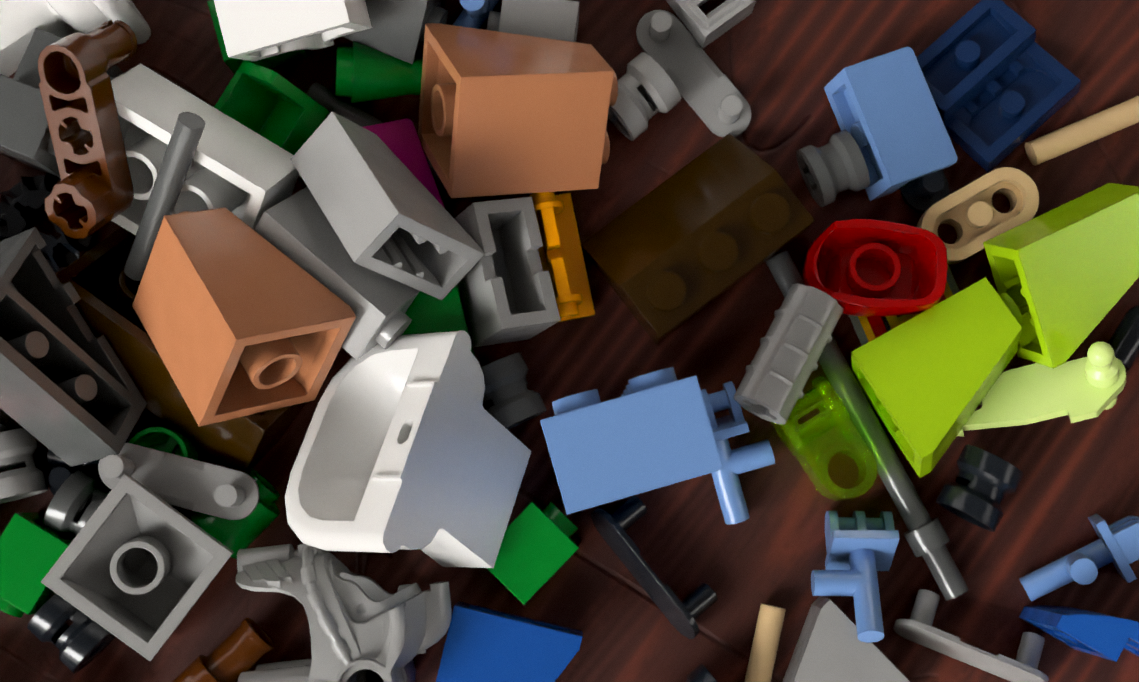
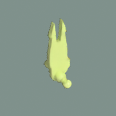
(1041, 393)

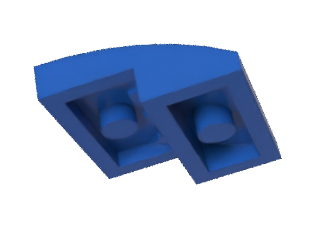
(1085, 629)

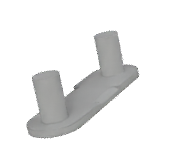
(694, 73)
(184, 481)
(920, 630)

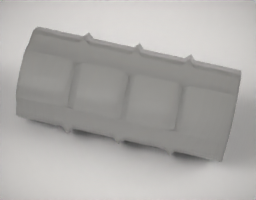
(788, 353)

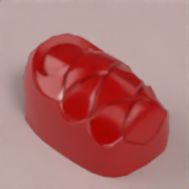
(878, 267)

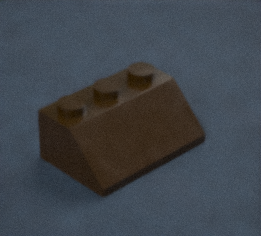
(697, 236)

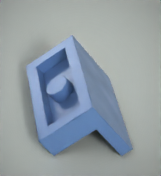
(891, 119)

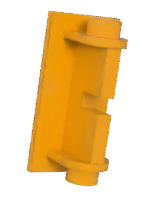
(563, 254)

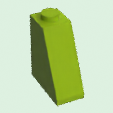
(1068, 269)
(938, 369)

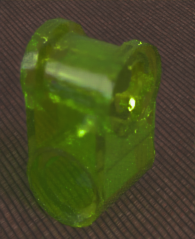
(823, 437)

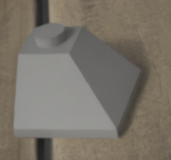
(137, 567)

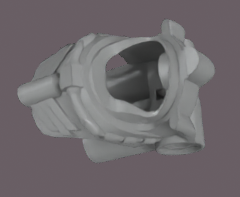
(349, 617)

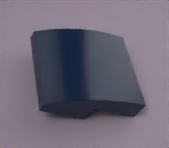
(994, 81)

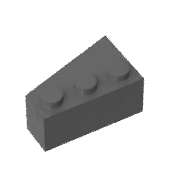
(52, 367)

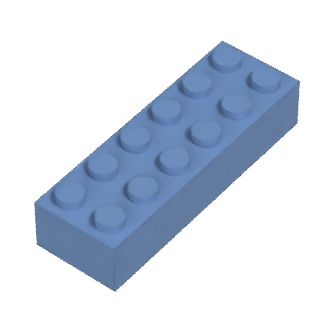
(630, 443)

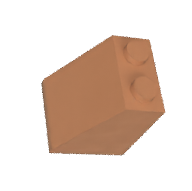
(513, 111)
(236, 318)

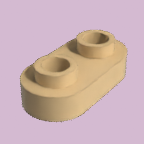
(975, 217)

